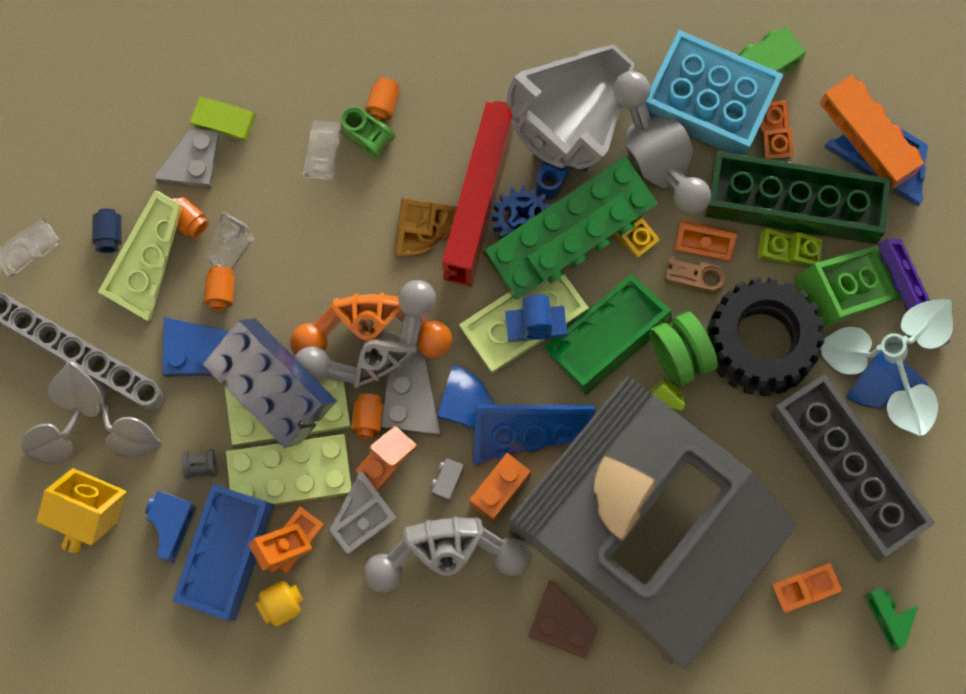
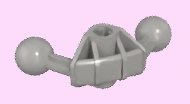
(660, 146)
(416, 301)
(445, 548)

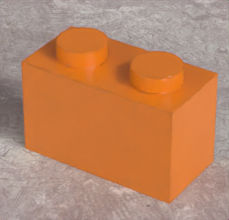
(499, 488)

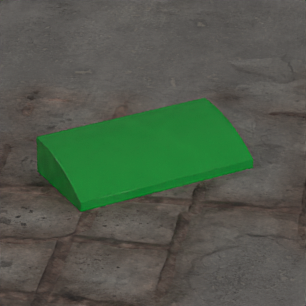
(608, 333)

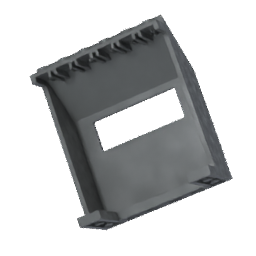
(708, 566)

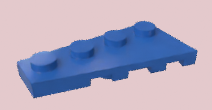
(188, 347)
(525, 427)

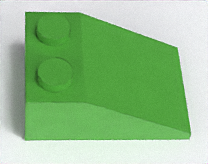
(848, 285)

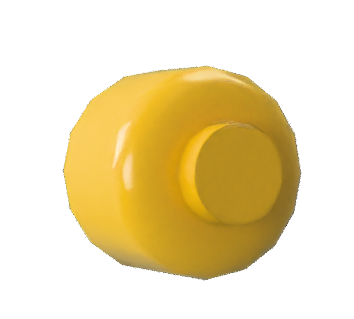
(279, 603)

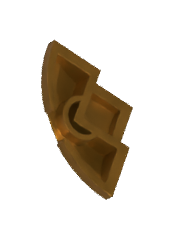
(422, 225)

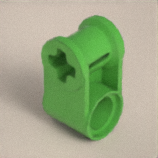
(370, 135)

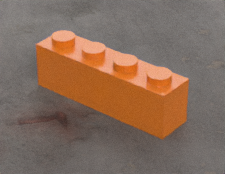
(871, 131)

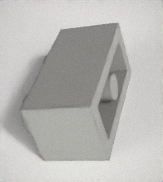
(448, 479)

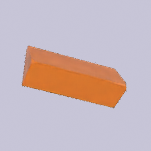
(705, 240)

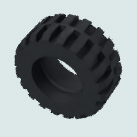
(788, 308)

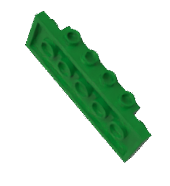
(571, 228)

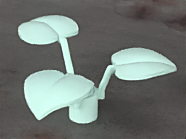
(926, 323)

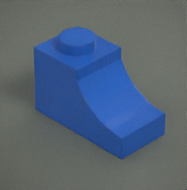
(172, 520)

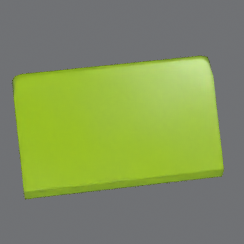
(668, 394)

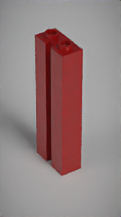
(478, 194)

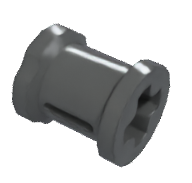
(189, 460)

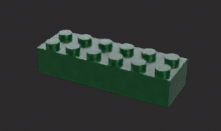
(798, 197)

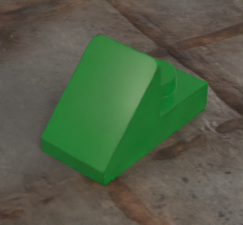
(894, 627)

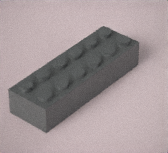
(851, 468)

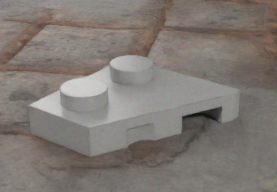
(192, 160)
(360, 515)

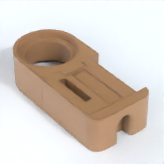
(691, 275)

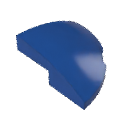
(880, 382)
(460, 397)

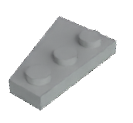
(410, 399)

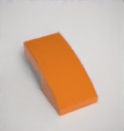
(807, 588)

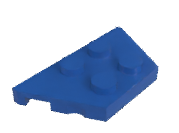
(909, 190)

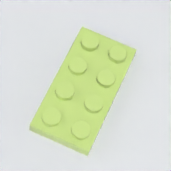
(488, 328)
(248, 431)
(292, 474)

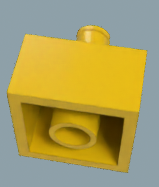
(81, 508)

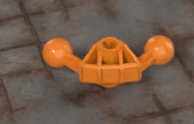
(355, 311)

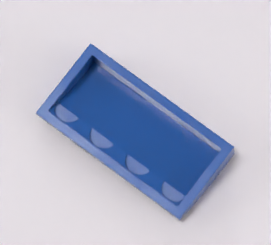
(220, 553)

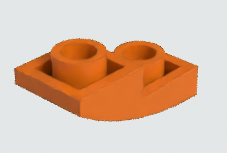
(775, 132)

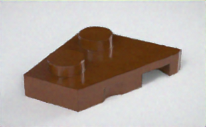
(562, 623)

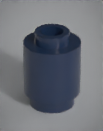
(106, 230)

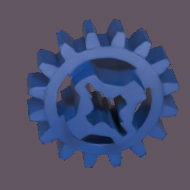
(514, 206)

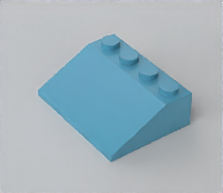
(713, 93)

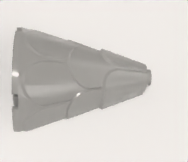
(569, 106)

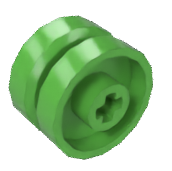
(683, 349)

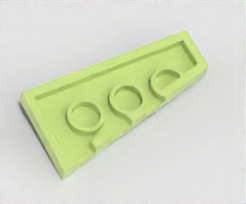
(143, 259)

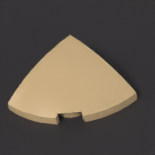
(620, 495)

